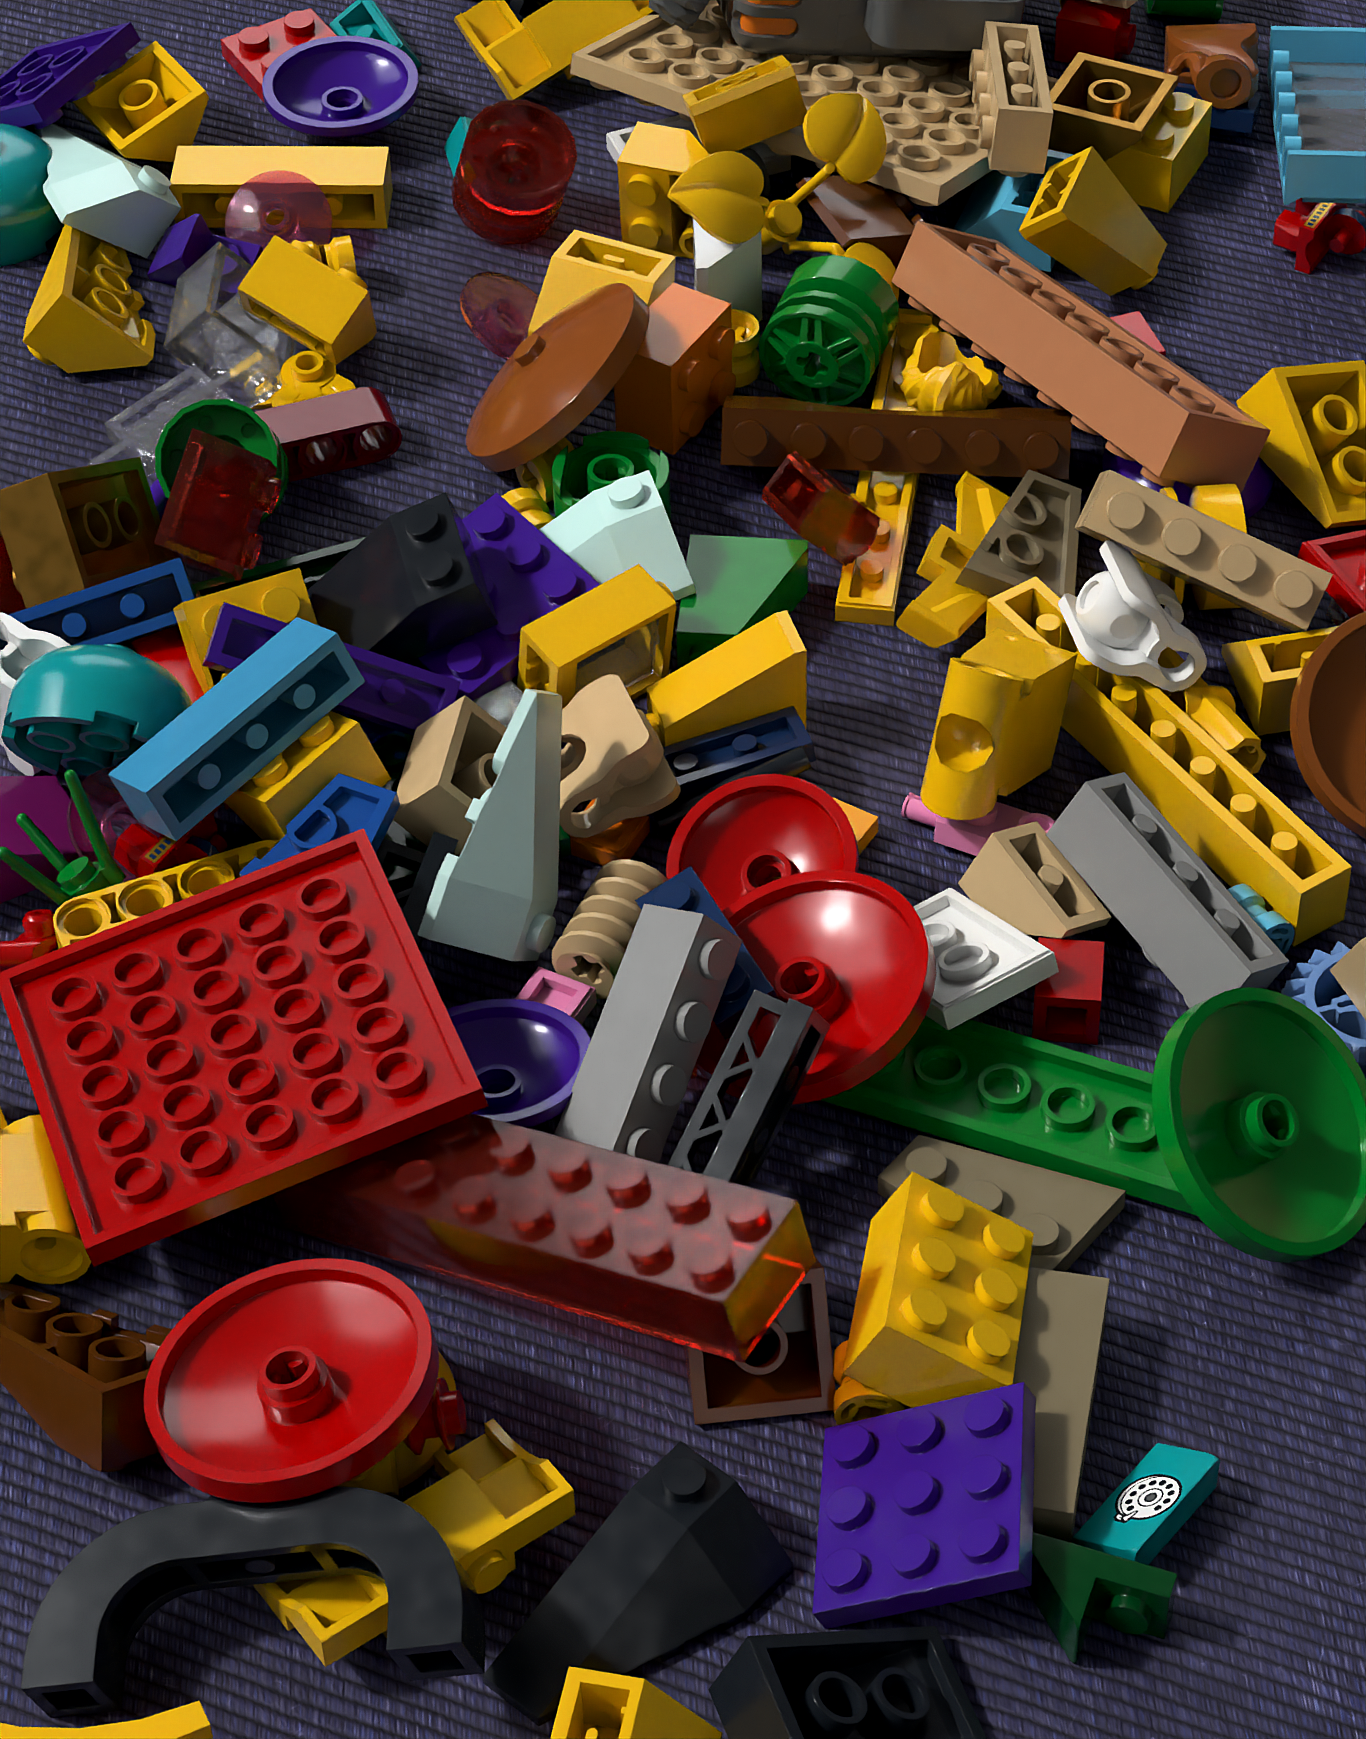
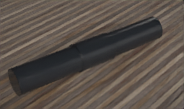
(787, 764)

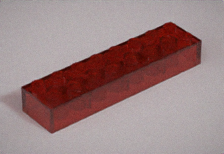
(570, 1229)

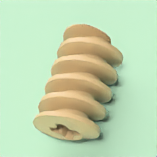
(603, 924)

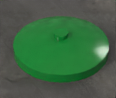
(1263, 1124)

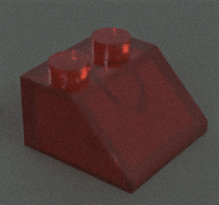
(218, 506)

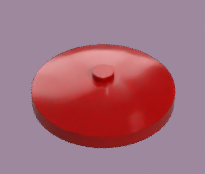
(850, 955)
(291, 1380)

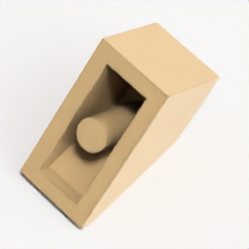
(1032, 885)

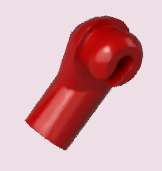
(36, 940)

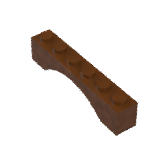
(931, 442)

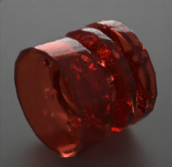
(513, 172)

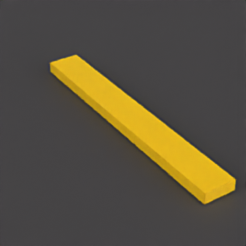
(873, 581)

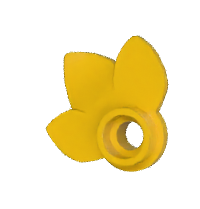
(306, 377)

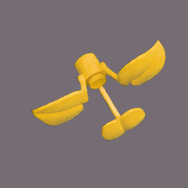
(727, 186)

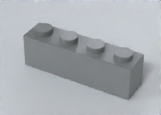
(1163, 892)
(650, 1033)

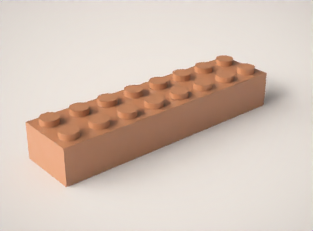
(1079, 360)

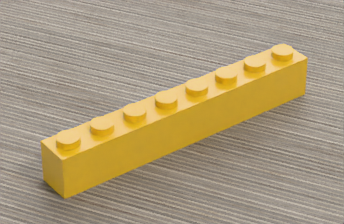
(1187, 776)

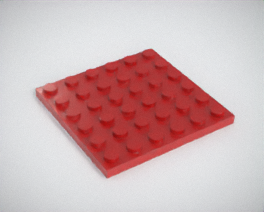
(235, 1045)

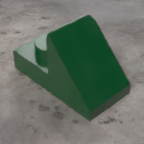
(1082, 1584)

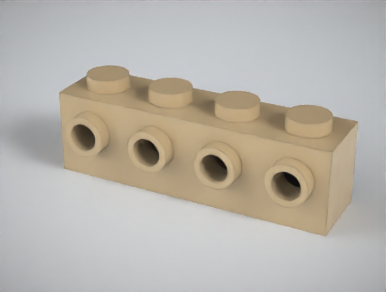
(1012, 98)

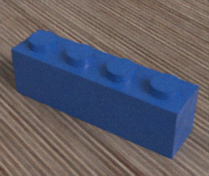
(115, 609)

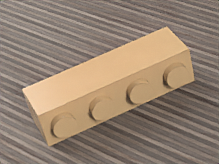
(1204, 551)

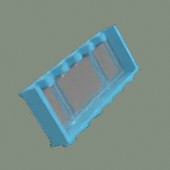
(1319, 112)

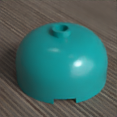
(24, 210)
(89, 707)

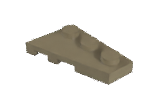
(1029, 540)
(1055, 1206)

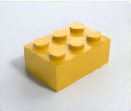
(938, 1297)

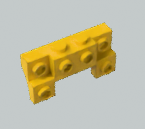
(543, 44)
(483, 1508)

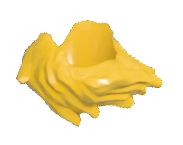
(945, 379)

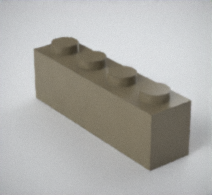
(1060, 1366)

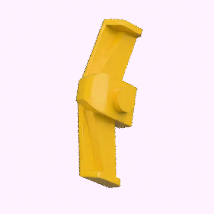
(946, 607)

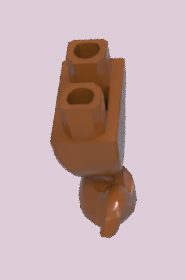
(1216, 60)

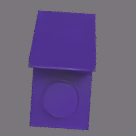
(187, 243)

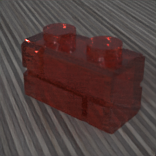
(821, 509)

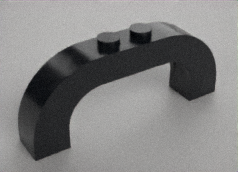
(133, 1569)

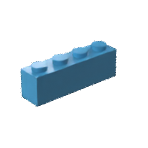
(236, 728)

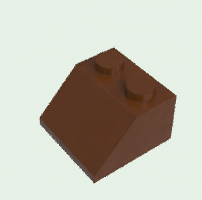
(864, 215)
(784, 1372)

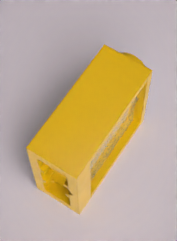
(606, 631)

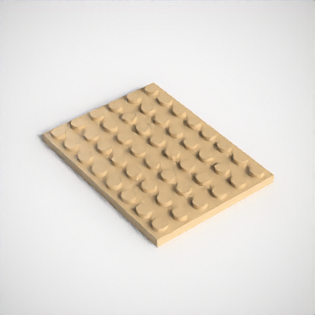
(920, 100)

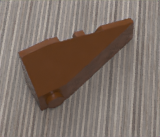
(78, 1376)

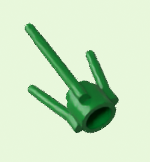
(79, 875)

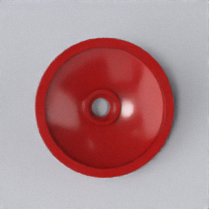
(761, 831)

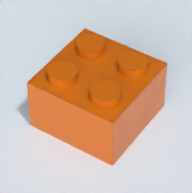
(678, 370)

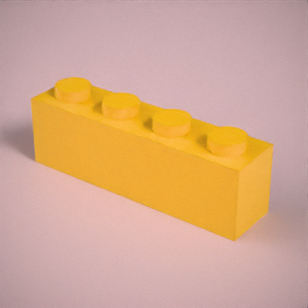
(351, 177)

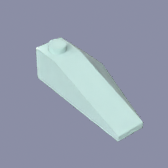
(106, 192)
(622, 529)
(506, 879)

